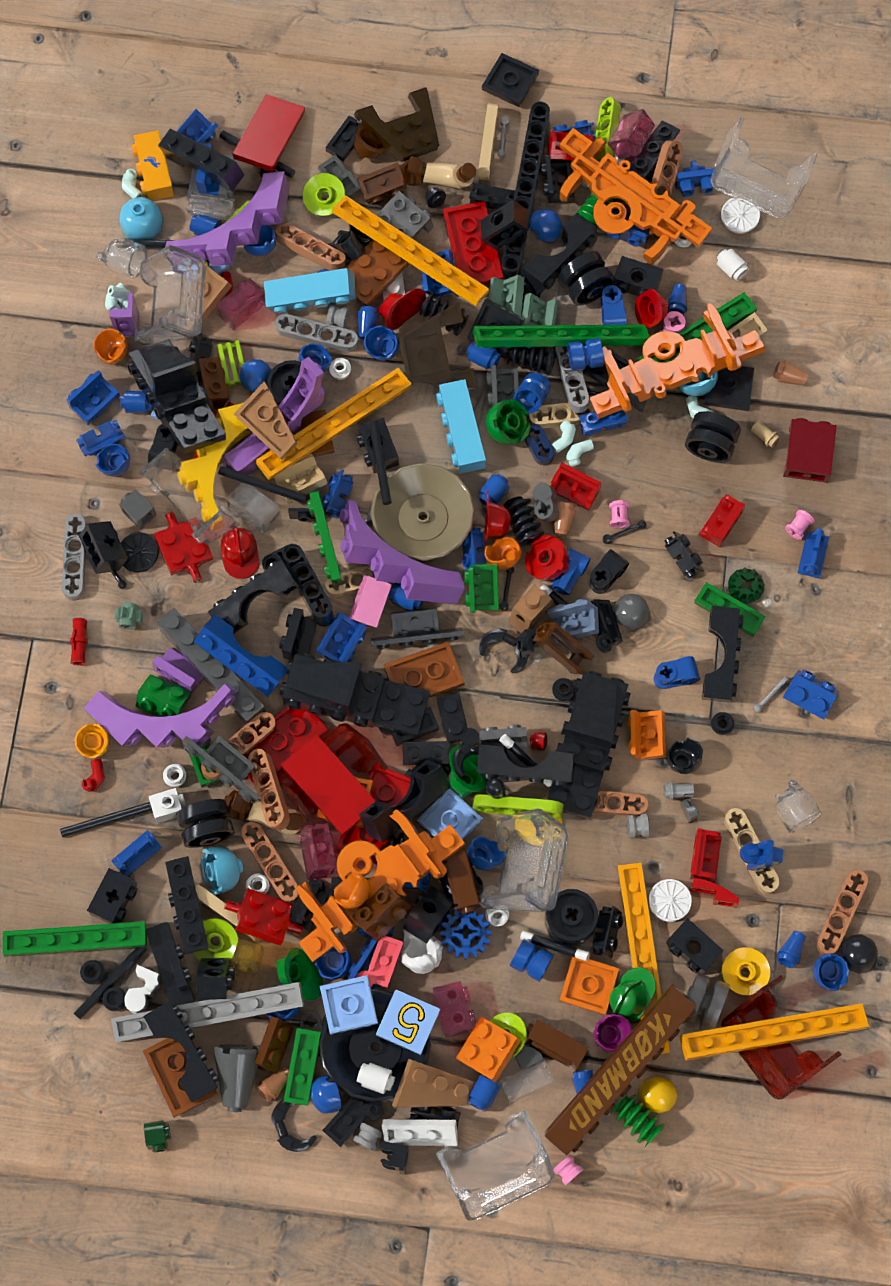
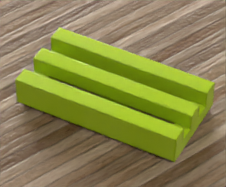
(229, 346)

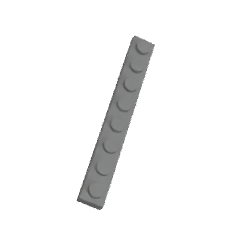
(217, 1011)

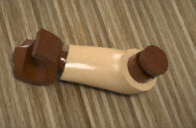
(442, 174)
(239, 808)

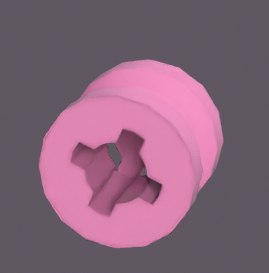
(677, 318)
(568, 1169)

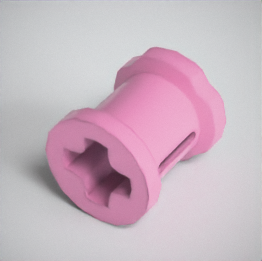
(619, 507)
(799, 524)

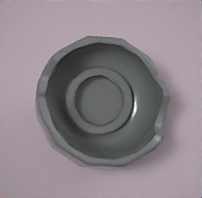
(632, 611)

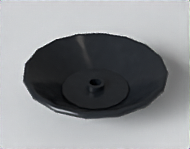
(347, 1051)

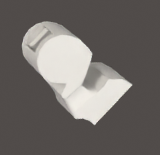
(136, 998)

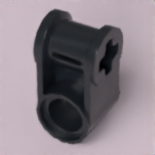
(348, 244)
(161, 443)
(609, 569)

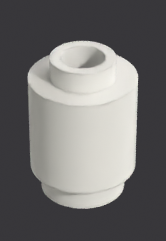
(732, 264)
(375, 1078)

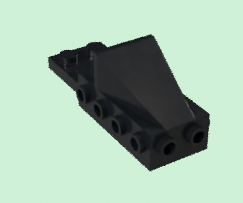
(175, 395)
(353, 695)
(591, 736)

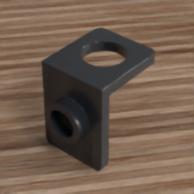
(302, 514)

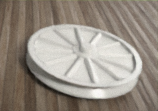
(739, 216)
(670, 900)

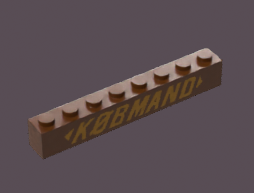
(620, 1069)

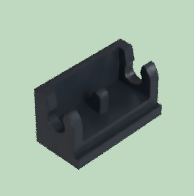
(398, 1158)

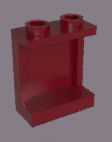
(810, 450)

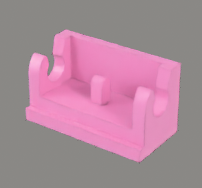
(370, 601)

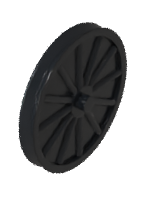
(141, 552)

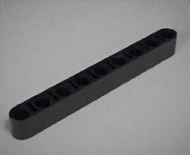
(527, 181)

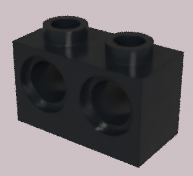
(214, 978)

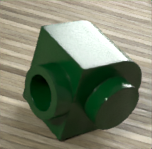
(156, 1135)

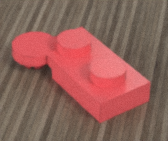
(383, 962)

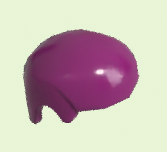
(611, 1031)

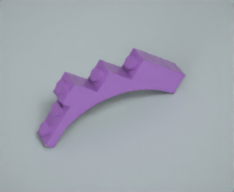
(265, 208)
(301, 400)
(389, 565)
(128, 725)

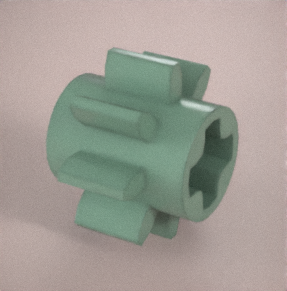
(128, 616)

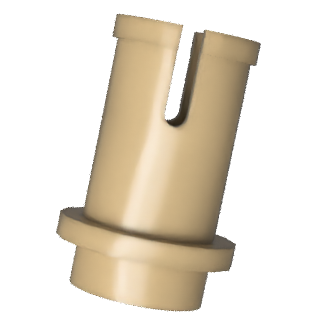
(765, 434)

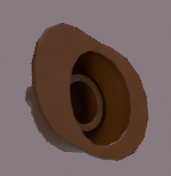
(368, 144)

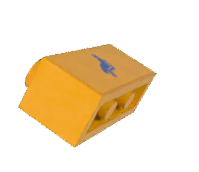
(152, 166)

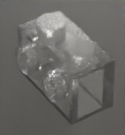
(253, 507)

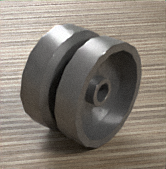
(707, 1004)

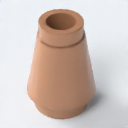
(789, 373)
(564, 520)
(273, 1085)

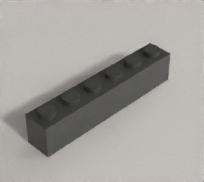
(215, 673)

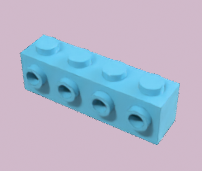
(310, 290)
(462, 426)

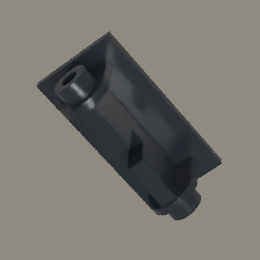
(493, 196)
(200, 349)
(689, 561)
(418, 752)
(301, 914)
(611, 921)
(434, 1113)

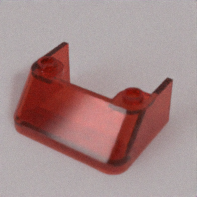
(350, 748)
(776, 1066)

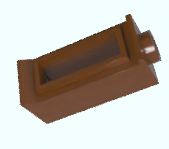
(547, 629)
(462, 882)
(556, 1044)

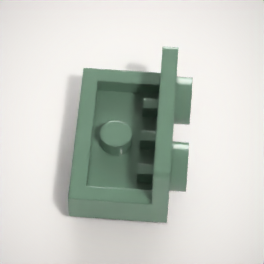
(508, 293)
(538, 312)

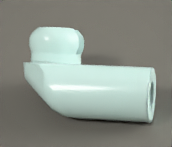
(129, 183)
(121, 294)
(111, 302)
(694, 407)
(567, 436)
(576, 451)

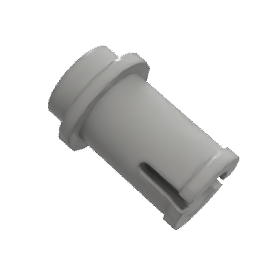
(678, 790)

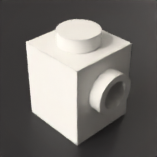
(167, 804)

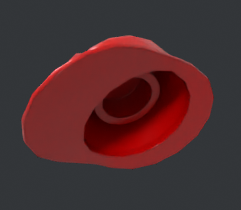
(400, 308)
(651, 308)
(496, 521)
(239, 553)

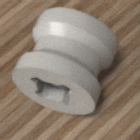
(337, 316)
(638, 825)
(368, 1137)

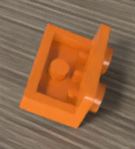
(647, 734)

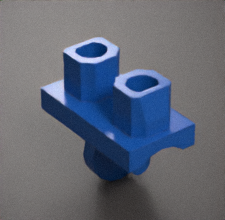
(693, 177)
(761, 855)

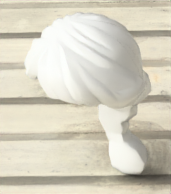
(420, 956)

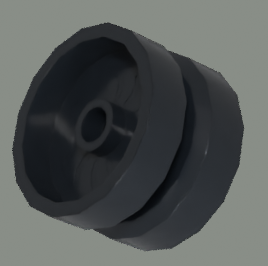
(586, 278)
(282, 379)
(712, 437)
(205, 823)
(580, 906)

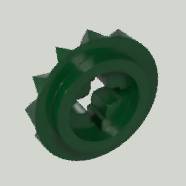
(744, 594)

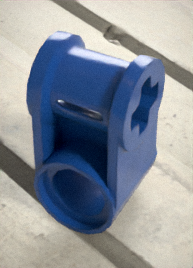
(612, 310)
(679, 671)

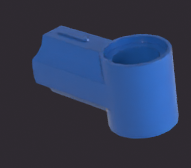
(577, 566)

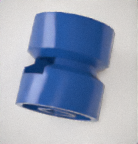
(585, 354)
(533, 391)
(532, 960)

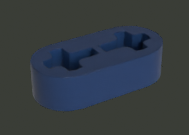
(543, 442)

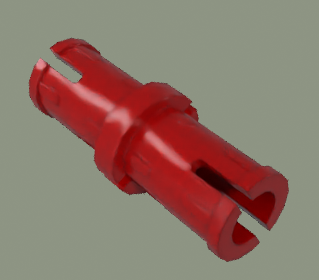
(78, 641)

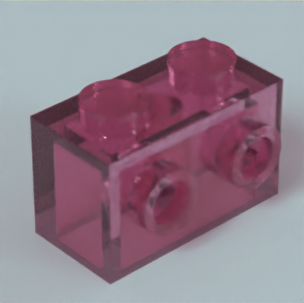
(631, 134)
(241, 303)
(318, 851)
(453, 1008)

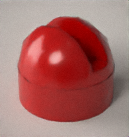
(539, 740)

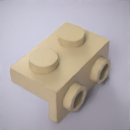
(302, 476)

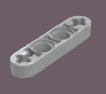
(317, 330)
(567, 375)
(73, 557)

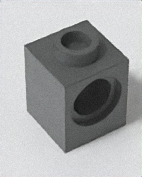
(137, 509)

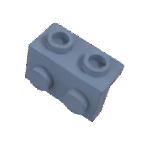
(576, 618)

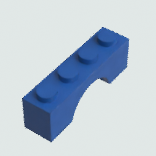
(219, 641)

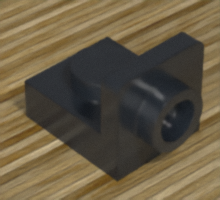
(525, 644)

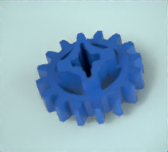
(465, 924)

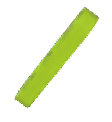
(608, 113)
(516, 805)

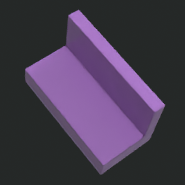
(126, 319)
(178, 670)

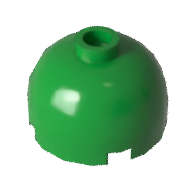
(507, 422)

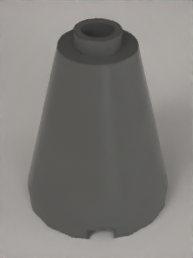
(236, 1074)

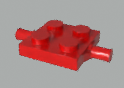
(181, 549)
(264, 917)

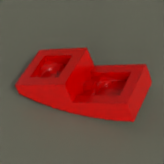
(721, 895)

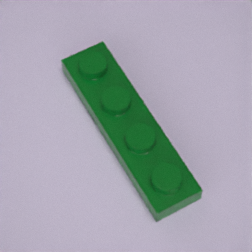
(326, 547)

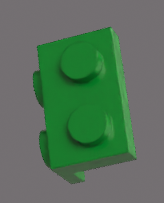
(482, 587)
(161, 697)

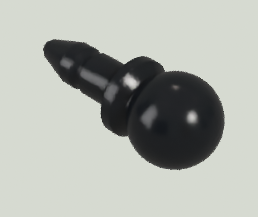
(495, 788)

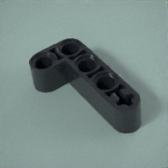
(310, 583)

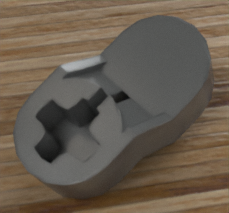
(545, 502)

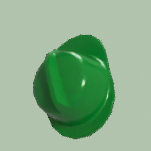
(471, 781)
(299, 968)
(633, 993)

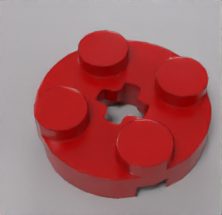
(554, 566)

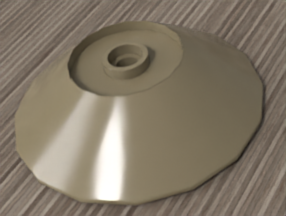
(428, 492)

